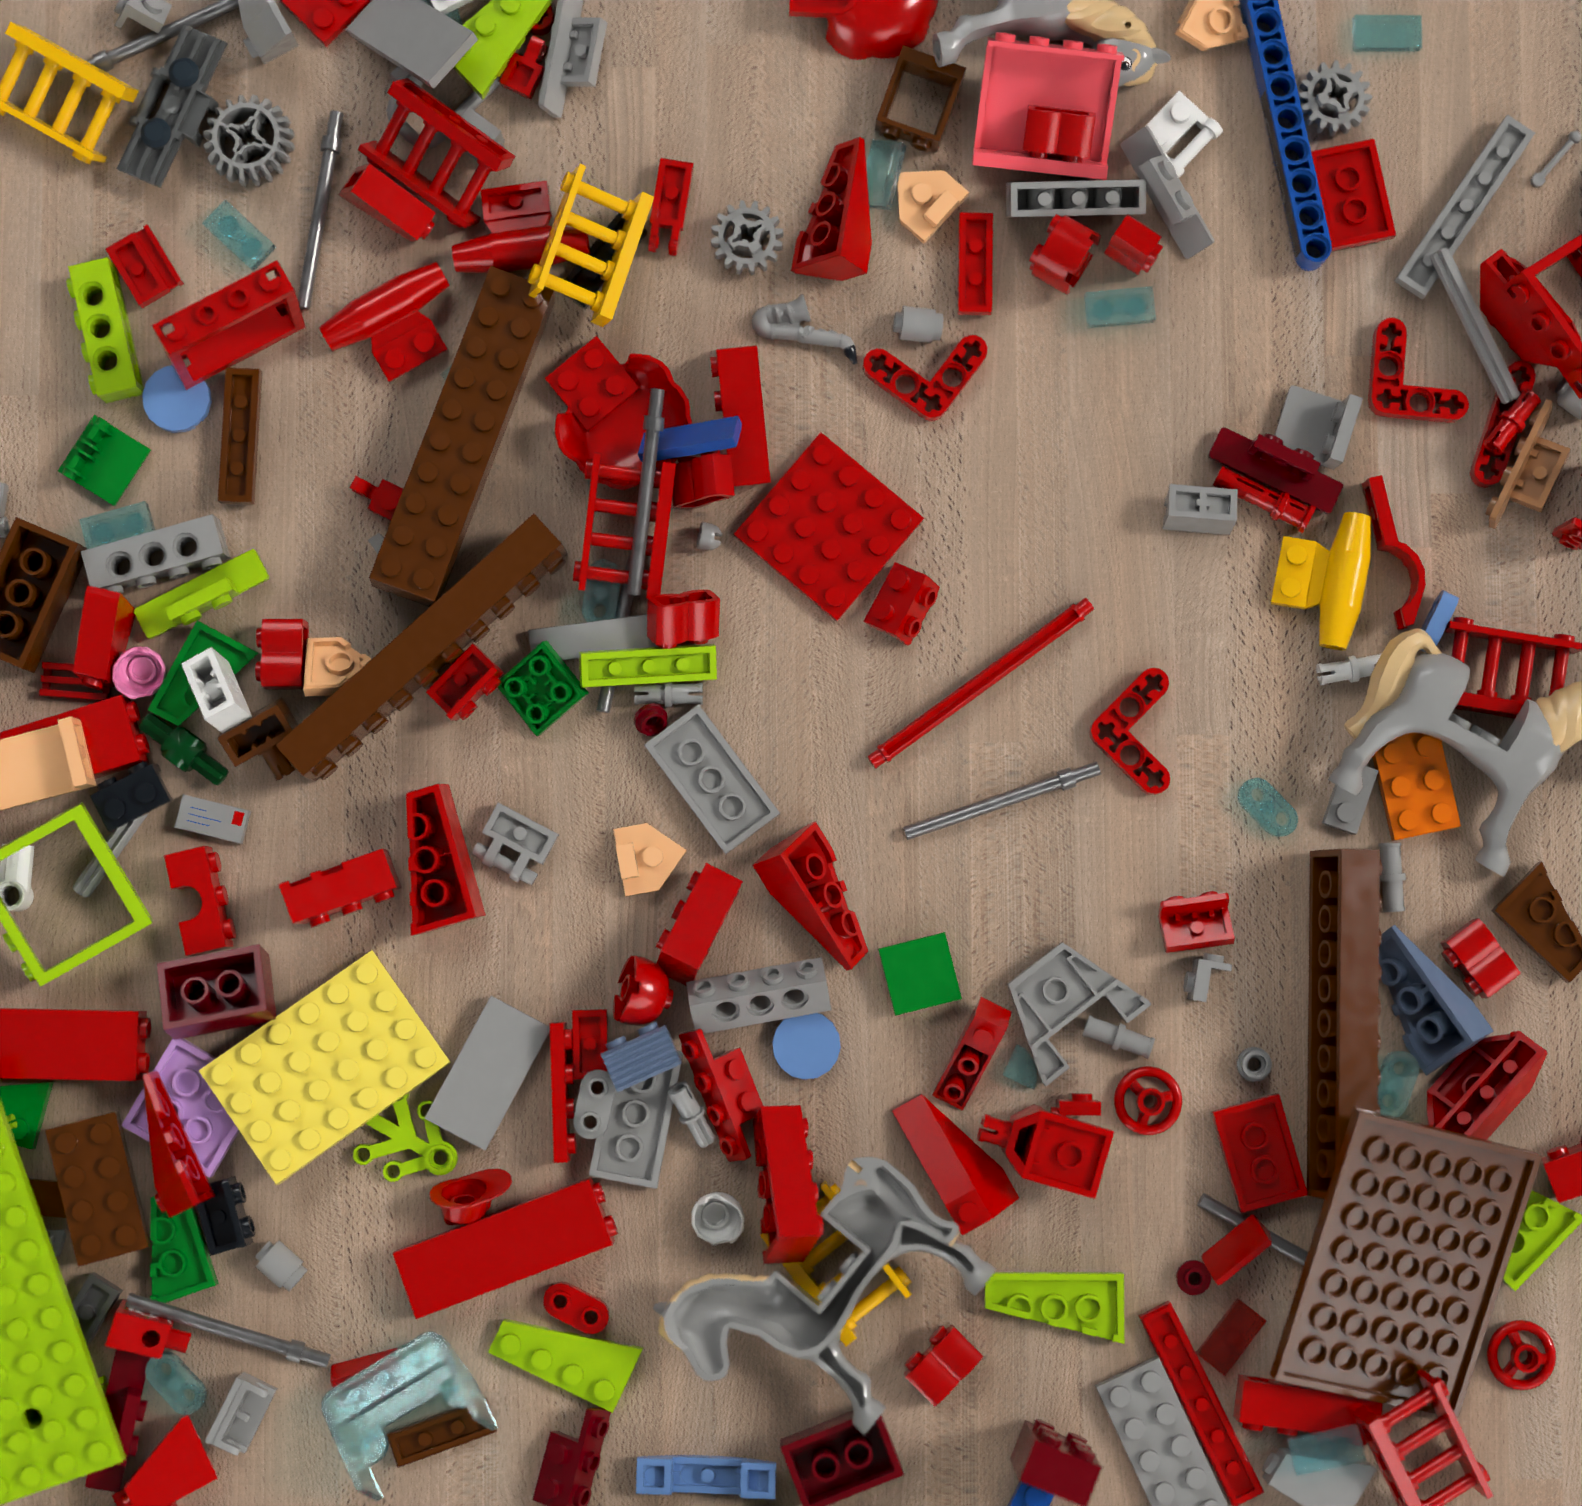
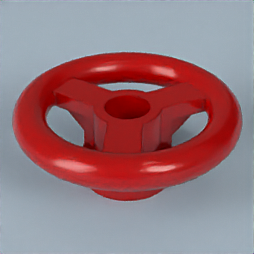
(1173, 1094)
(1533, 1359)

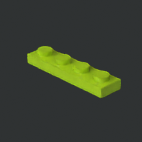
(647, 665)

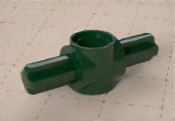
(183, 749)

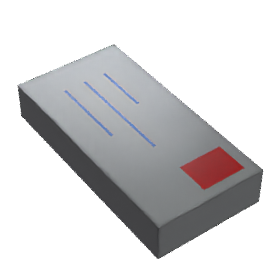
(212, 819)

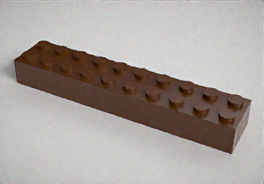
(462, 439)
(423, 650)
(1341, 1002)

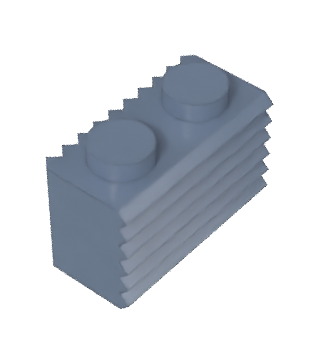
(640, 1057)

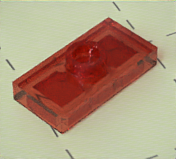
(1231, 1336)

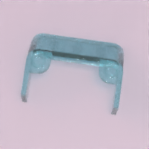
(390, 1389)

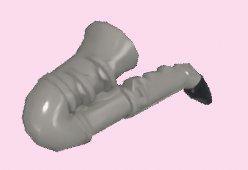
(784, 320)

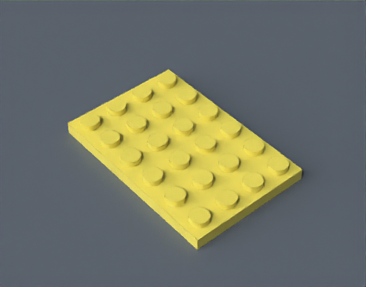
(324, 1067)

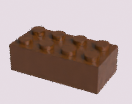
(34, 587)
(98, 1188)

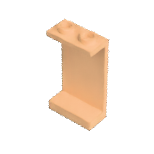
(44, 764)

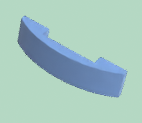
(706, 1475)

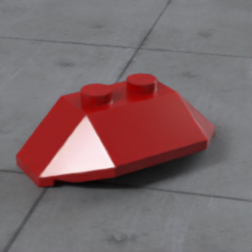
(1501, 314)
(1485, 1084)

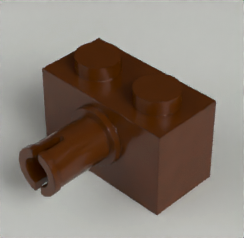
(260, 736)

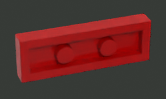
(975, 263)

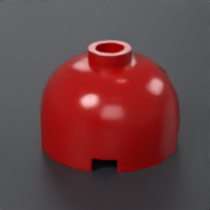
(642, 992)

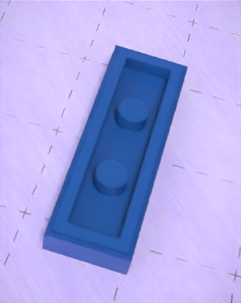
(696, 438)

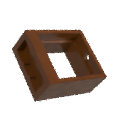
(925, 67)

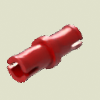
(1512, 421)

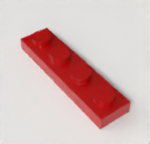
(562, 1106)

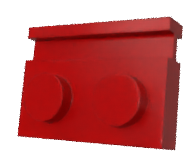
(144, 266)

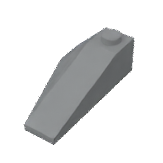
(266, 29)

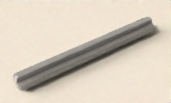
(1475, 326)

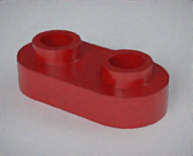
(577, 1305)

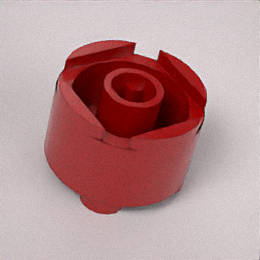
(1064, 253)

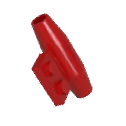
(518, 229)
(392, 319)

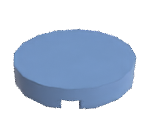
(172, 405)
(806, 1045)

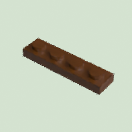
(240, 436)

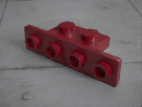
(1277, 467)
(126, 1408)
(572, 1462)

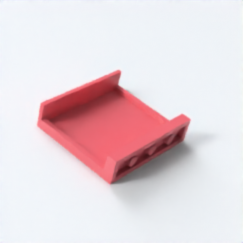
(1045, 76)

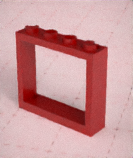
(1544, 317)
(230, 325)

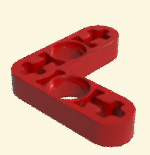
(1394, 385)
(936, 386)
(1121, 725)

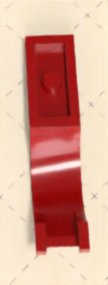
(1387, 541)

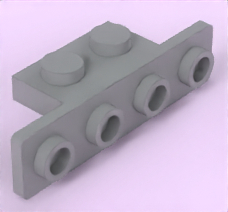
(571, 56)
(1167, 192)

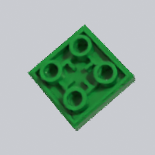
(541, 688)
(920, 973)

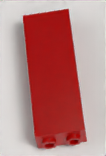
(109, 733)
(74, 1044)
(505, 1247)

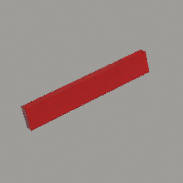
(1201, 1404)

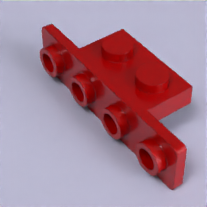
(725, 1089)

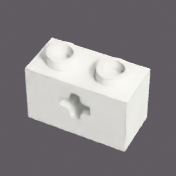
(216, 690)

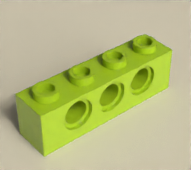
(125, 378)

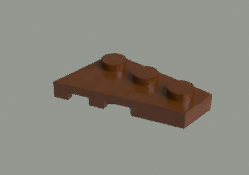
(1541, 922)

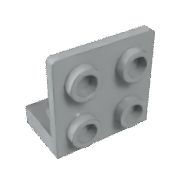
(1318, 424)

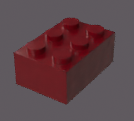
(216, 991)
(838, 1461)
(1055, 1462)

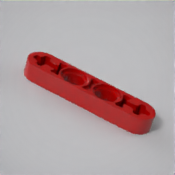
(1480, 460)

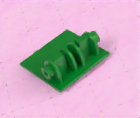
(104, 460)

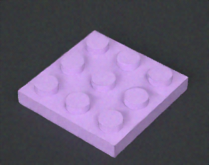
(198, 1108)

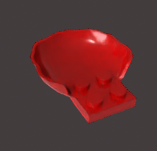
(870, 26)
(609, 406)

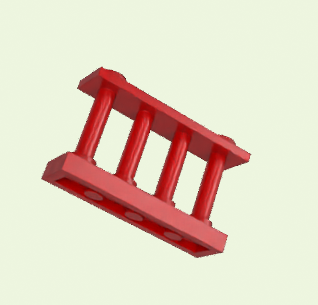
(463, 138)
(659, 514)
(1486, 699)
(1391, 1454)

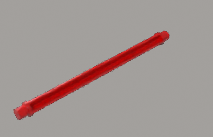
(980, 683)

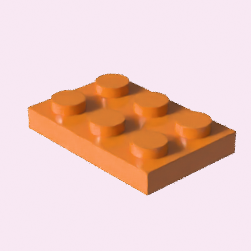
(1415, 786)

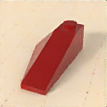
(840, 227)
(806, 885)
(175, 1165)
(961, 1172)

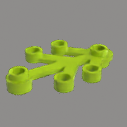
(404, 1138)

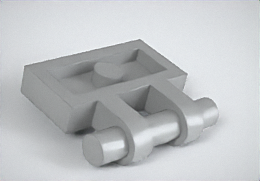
(520, 834)

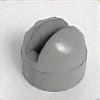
(706, 536)

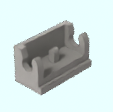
(1200, 509)
(241, 1414)

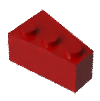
(341, 888)
(697, 923)

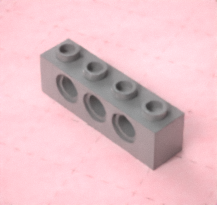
(1075, 198)
(103, 561)
(758, 996)

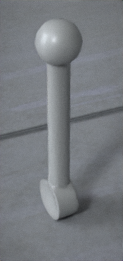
(1539, 178)

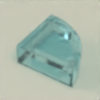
(1021, 1067)

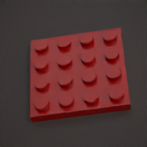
(828, 526)

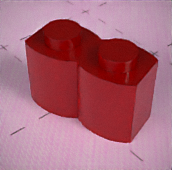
(1058, 132)
(1134, 246)
(702, 480)
(683, 618)
(283, 653)
(1479, 958)
(942, 1364)

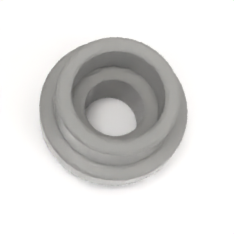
(1264, 1064)

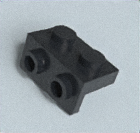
(130, 797)
(225, 1217)

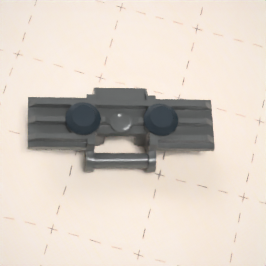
(181, 110)

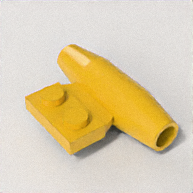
(1333, 578)

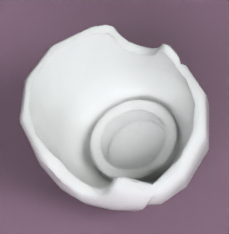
(718, 1218)

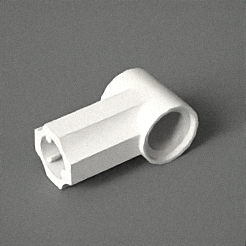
(17, 872)

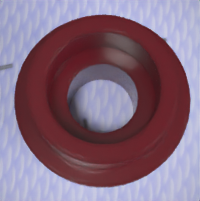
(650, 719)
(1185, 1270)

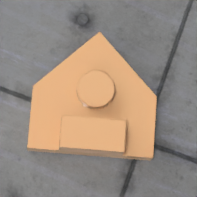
(1211, 23)
(927, 200)
(330, 665)
(645, 858)

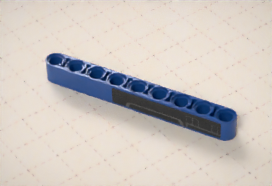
(1283, 138)

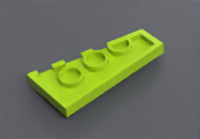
(500, 31)
(1068, 1300)
(579, 1364)

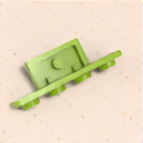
(201, 594)

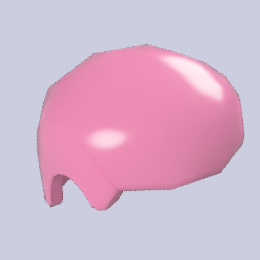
(138, 672)

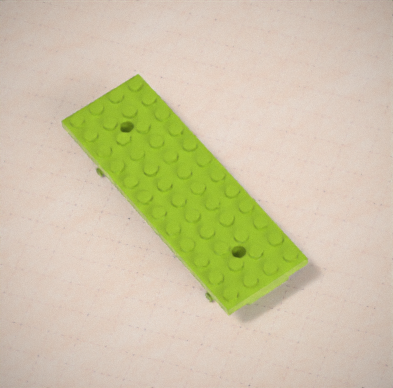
(50, 1394)

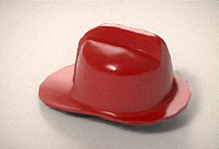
(470, 1196)

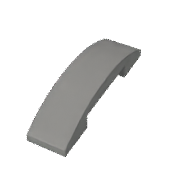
(594, 636)

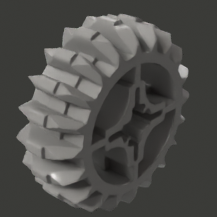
(257, 116)

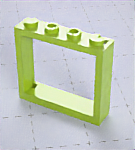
(14, 937)

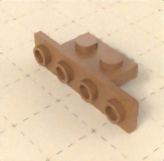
(1534, 471)

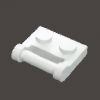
(1175, 121)

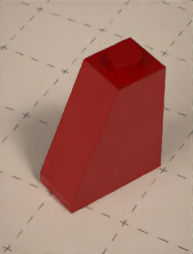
(388, 203)
(102, 635)
(171, 1470)

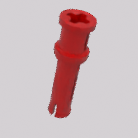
(1278, 505)

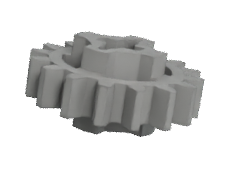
(1339, 84)
(735, 245)

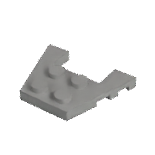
(1057, 992)

